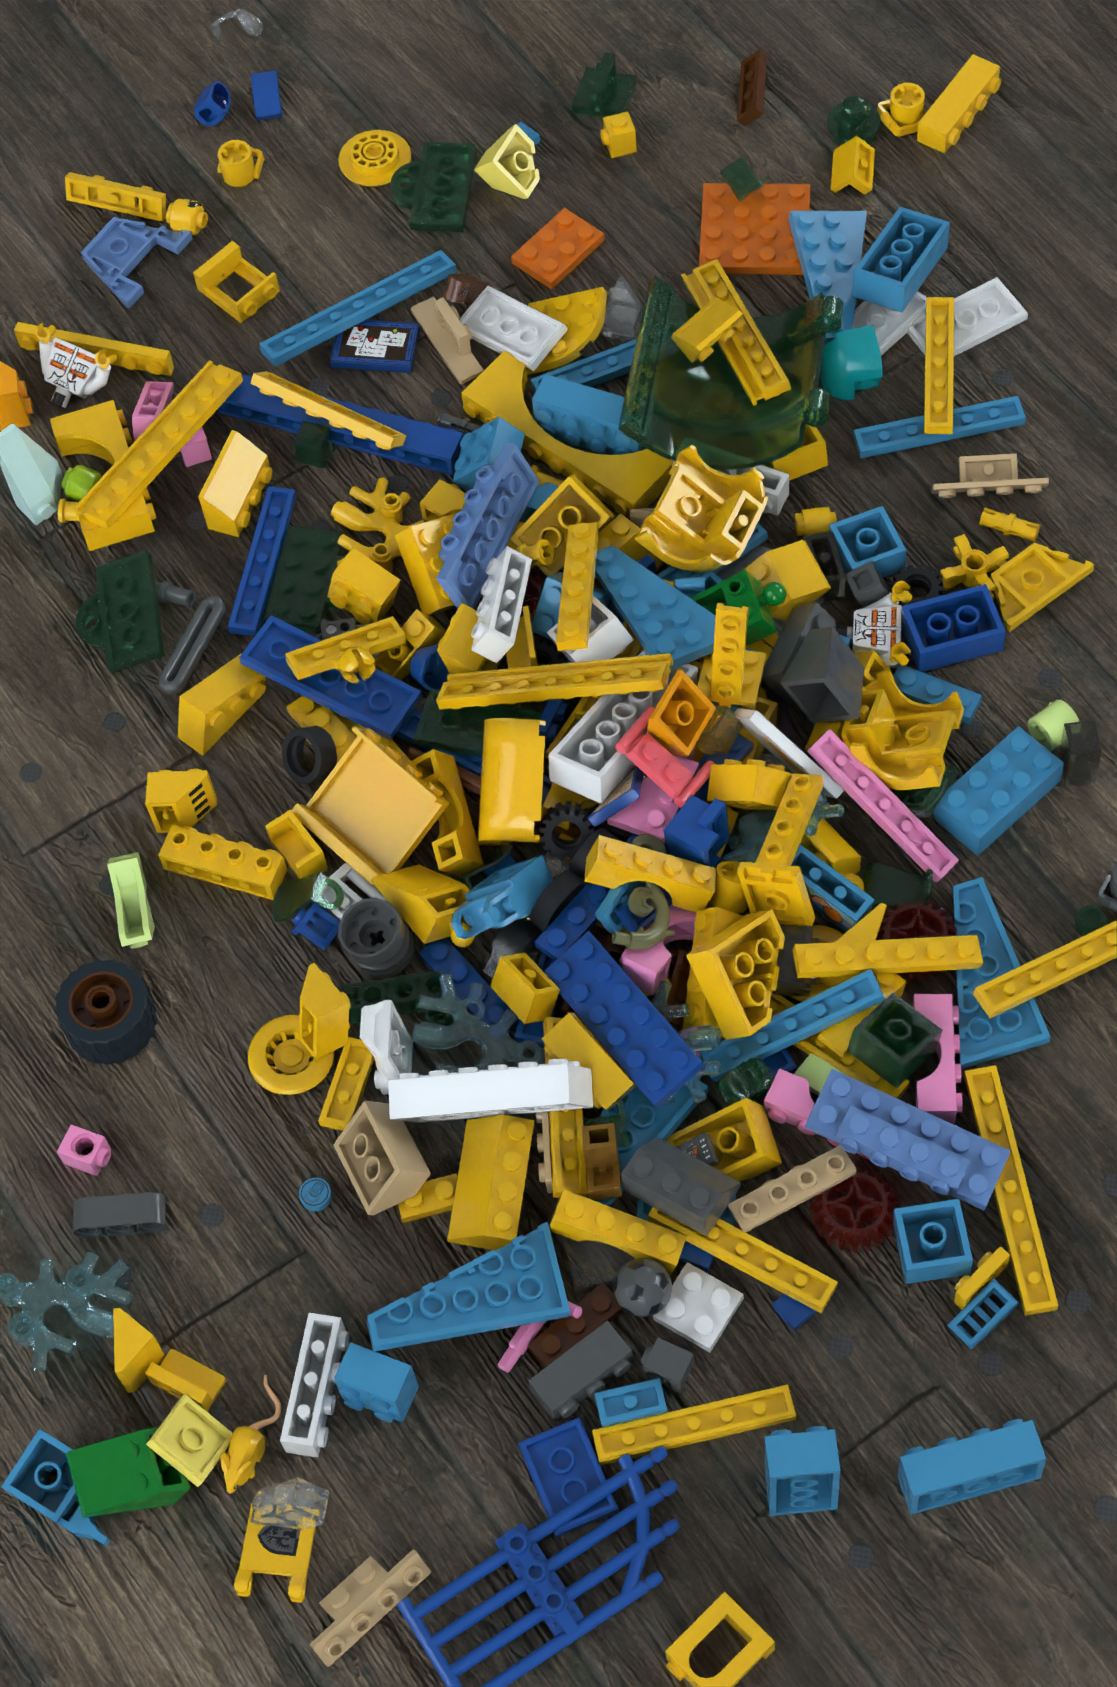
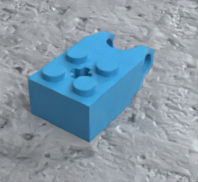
(502, 897)
(59, 1499)

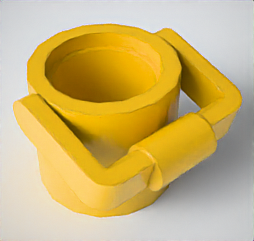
(905, 108)
(237, 163)
(728, 888)

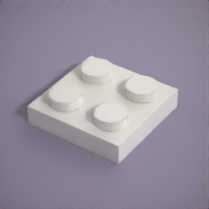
(699, 1307)

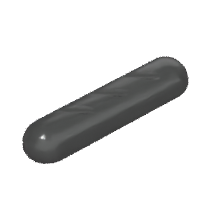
(192, 645)

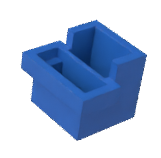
(698, 832)

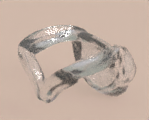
(250, 23)

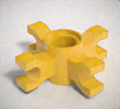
(973, 559)

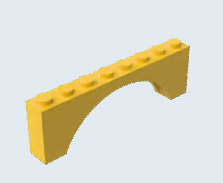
(619, 480)

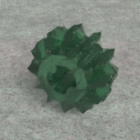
(746, 1081)

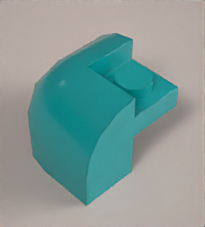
(851, 362)

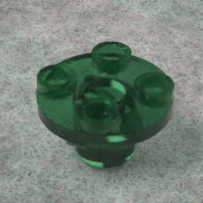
(853, 119)

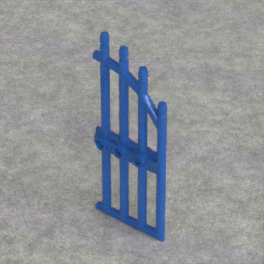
(542, 1584)

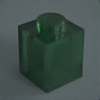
(313, 444)

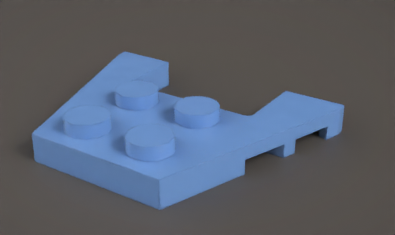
(121, 248)

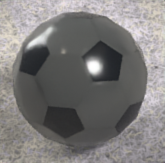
(642, 1287)

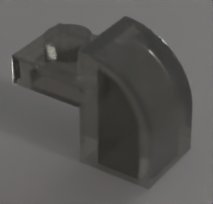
(514, 939)

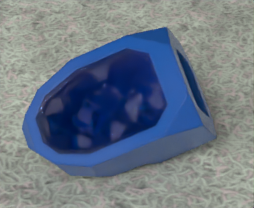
(212, 104)

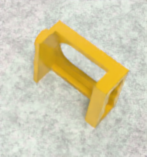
(224, 264)
(758, 1645)

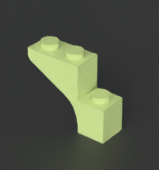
(131, 901)

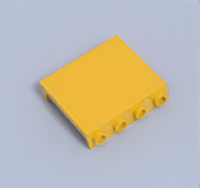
(372, 807)

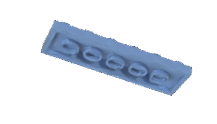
(485, 524)
(907, 1140)

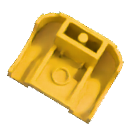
(703, 515)
(901, 737)
(511, 780)

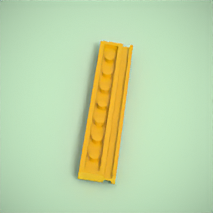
(747, 348)
(158, 444)
(555, 681)

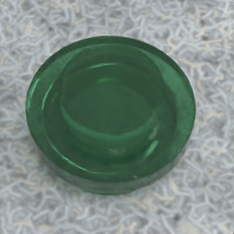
(1090, 919)

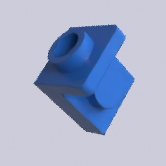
(316, 925)

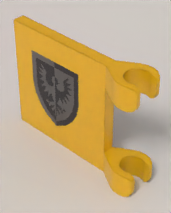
(275, 1553)

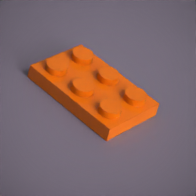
(557, 248)

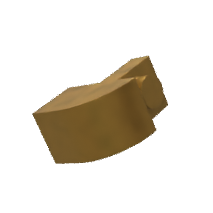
(602, 1161)

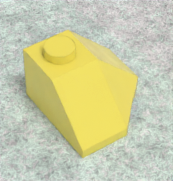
(510, 164)

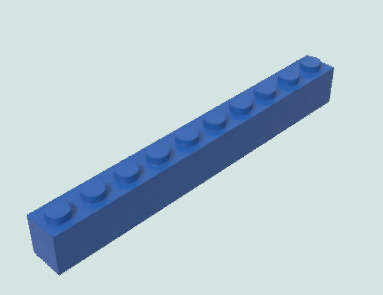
(423, 447)

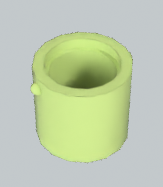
(1049, 723)

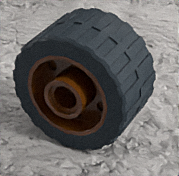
(106, 1011)

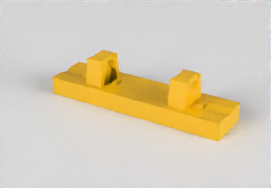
(115, 196)

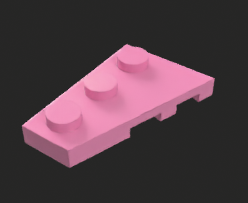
(652, 810)

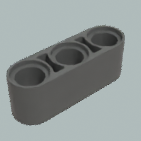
(119, 1214)

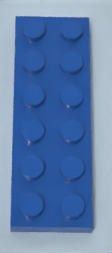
(375, 704)
(624, 1019)

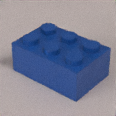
(952, 628)

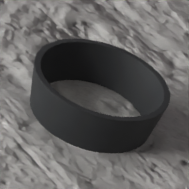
(556, 898)

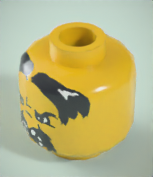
(186, 215)

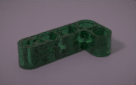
(390, 989)

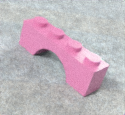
(653, 964)
(938, 1091)
(791, 1102)

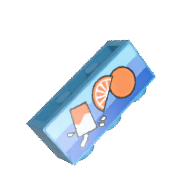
(831, 892)

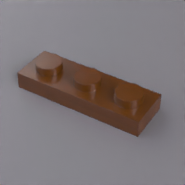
(752, 87)
(568, 1331)

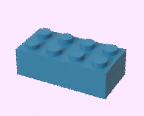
(900, 259)
(582, 416)
(998, 790)
(971, 1465)
(802, 1471)

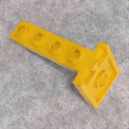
(731, 671)
(772, 879)

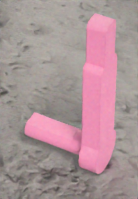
(524, 1336)

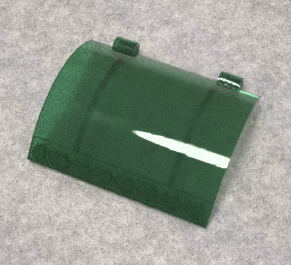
(704, 404)

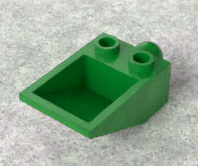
(746, 591)
(123, 1476)

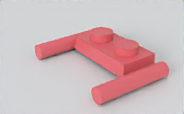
(659, 763)

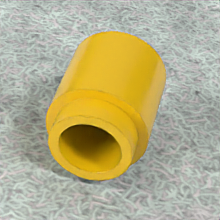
(814, 521)

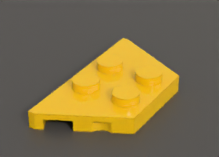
(1034, 581)

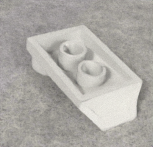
(387, 1041)

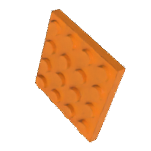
(751, 233)

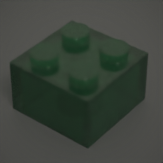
(894, 1040)

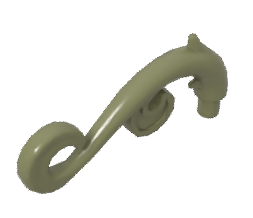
(637, 904)

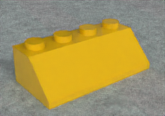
(490, 1181)

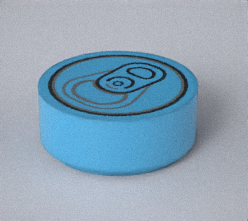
(315, 1194)

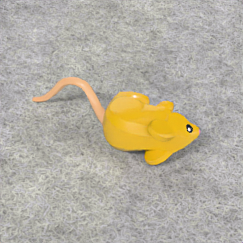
(246, 1448)

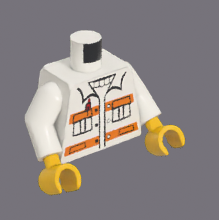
(71, 367)
(879, 627)

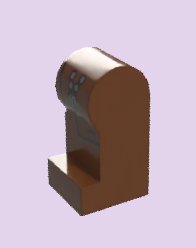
(463, 288)

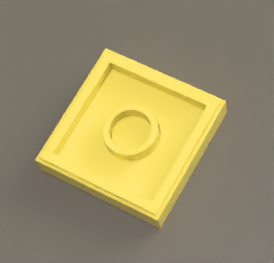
(190, 1440)

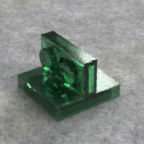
(604, 90)

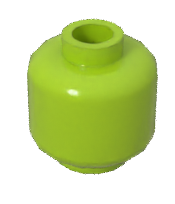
(79, 481)

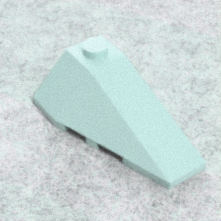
(30, 474)

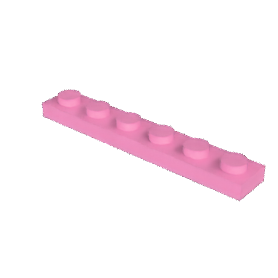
(882, 805)

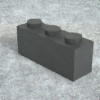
(581, 1371)

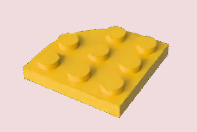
(583, 317)

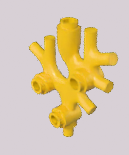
(385, 519)

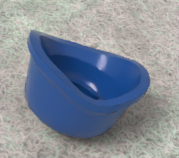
(428, 668)

